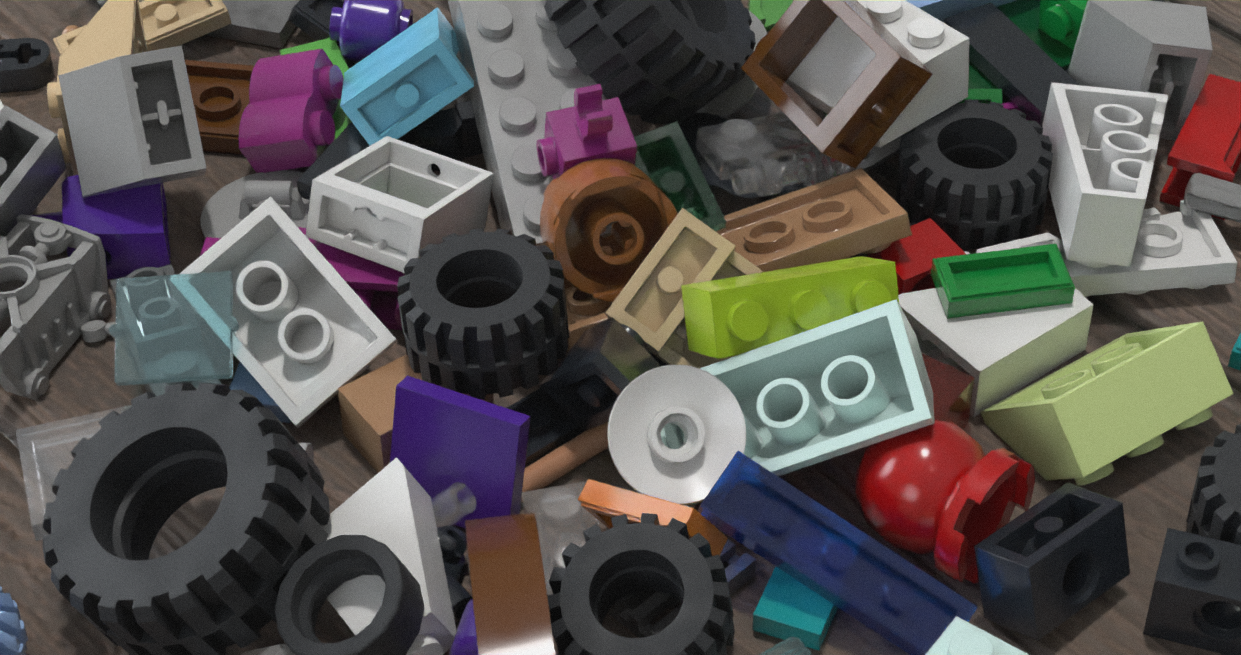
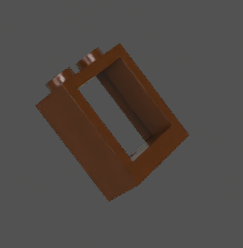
(852, 124)

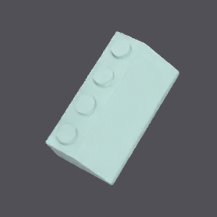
(827, 390)

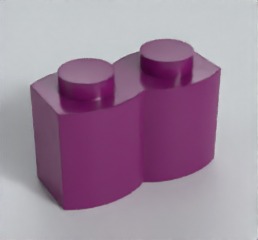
(290, 110)

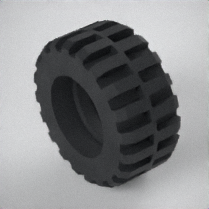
(657, 53)
(142, 472)

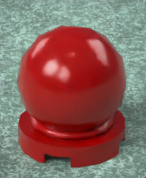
(941, 493)

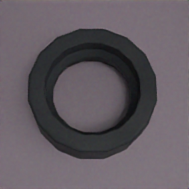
(328, 567)

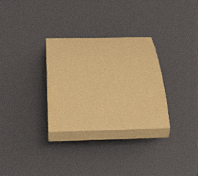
(653, 296)

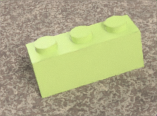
(1113, 402)

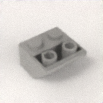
(1145, 50)
(133, 122)

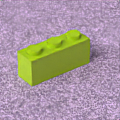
(765, 307)

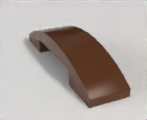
(508, 586)

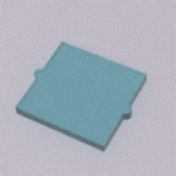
(174, 328)

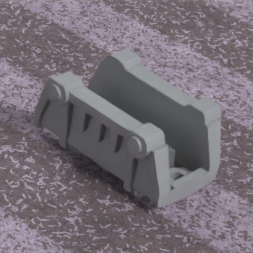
(46, 298)

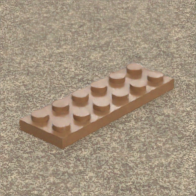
(793, 230)

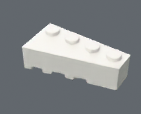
(1101, 167)

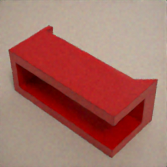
(1208, 139)

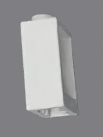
(392, 203)

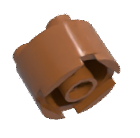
(582, 206)

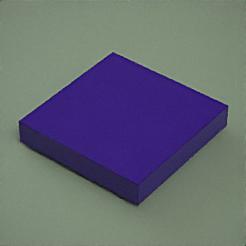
(463, 440)

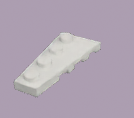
(1168, 254)

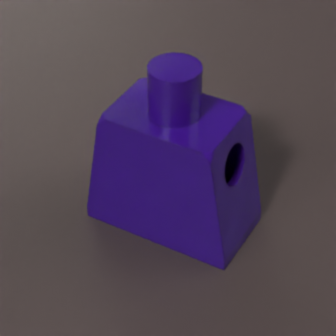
(127, 221)

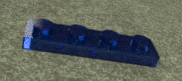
(832, 556)

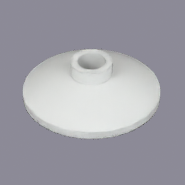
(704, 412)

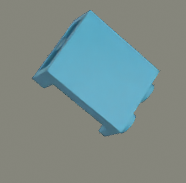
(405, 80)

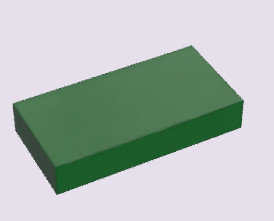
(1002, 281)

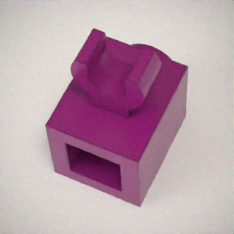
(584, 133)

